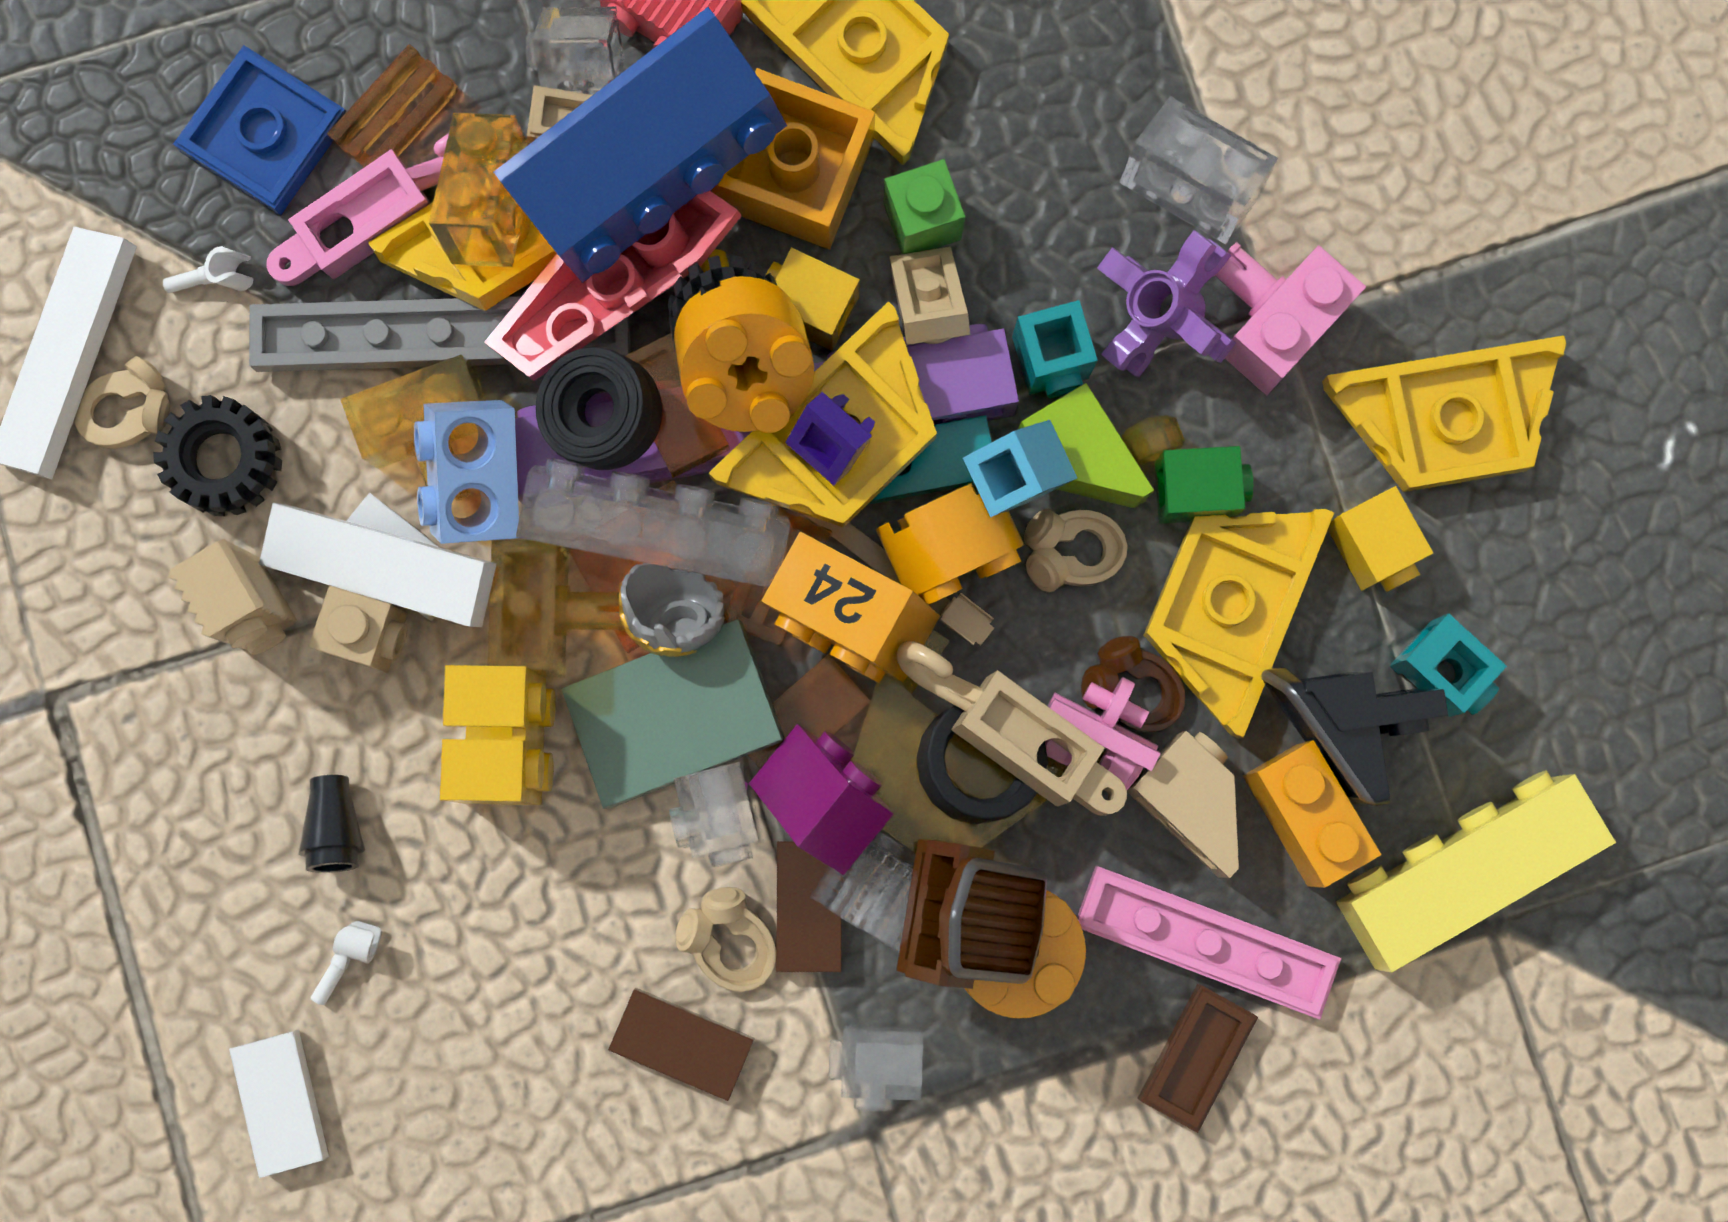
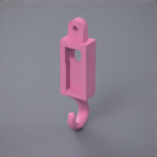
(371, 200)

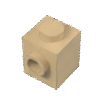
(359, 629)

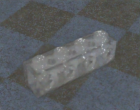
(651, 524)

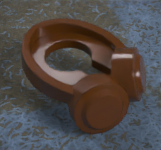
(1126, 655)

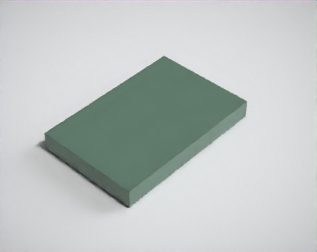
(672, 716)

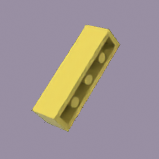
(1473, 871)

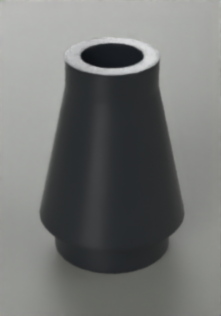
(330, 828)

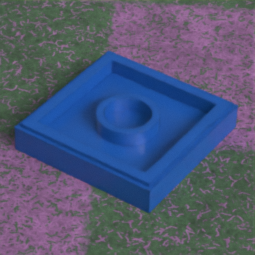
(260, 130)

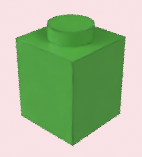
(924, 208)

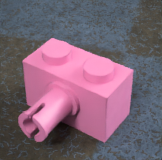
(1285, 312)

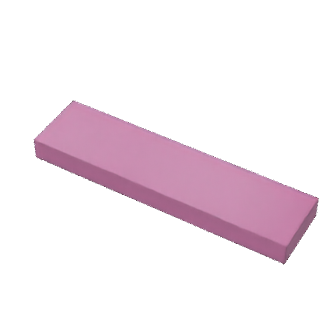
(1208, 942)

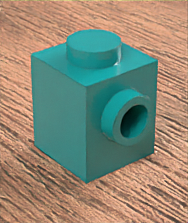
(1054, 349)

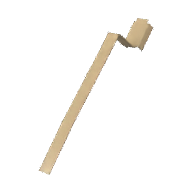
(958, 614)

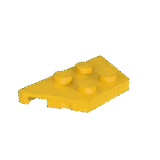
(863, 53)
(418, 253)
(881, 385)
(1452, 412)
(1233, 604)

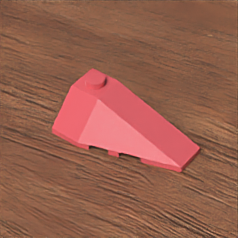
(566, 315)

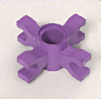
(1184, 320)

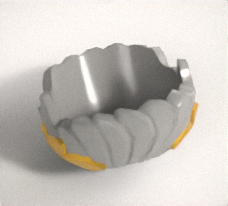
(669, 609)

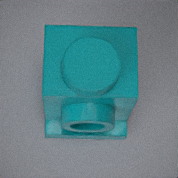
(1473, 664)

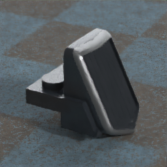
(1347, 722)

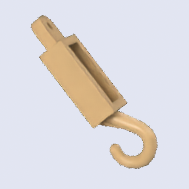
(1010, 728)

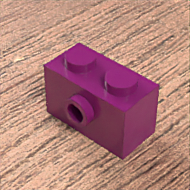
(822, 797)

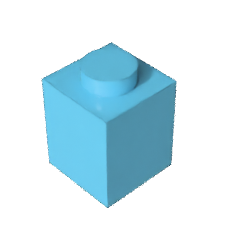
(1019, 467)

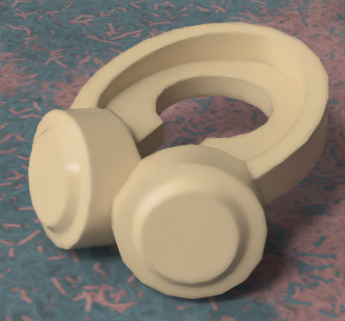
(138, 423)
(1050, 569)
(729, 908)

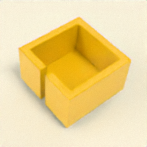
(504, 735)

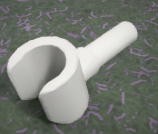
(218, 269)
(355, 942)

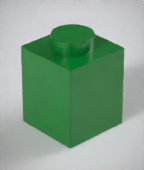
(1201, 483)

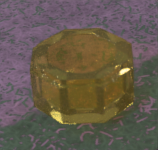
(1152, 436)

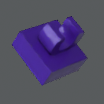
(829, 436)

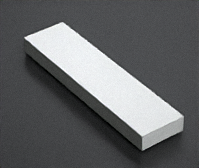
(63, 351)
(378, 564)

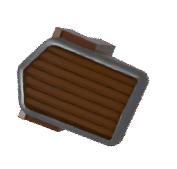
(970, 917)

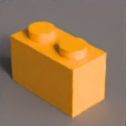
(1312, 815)

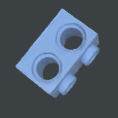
(487, 467)

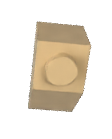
(1194, 799)

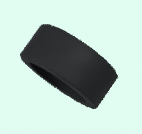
(947, 796)

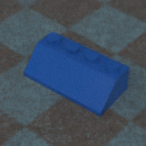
(643, 146)

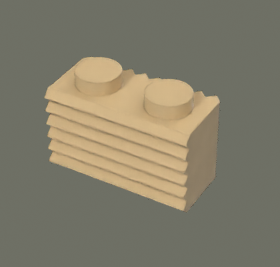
(233, 597)

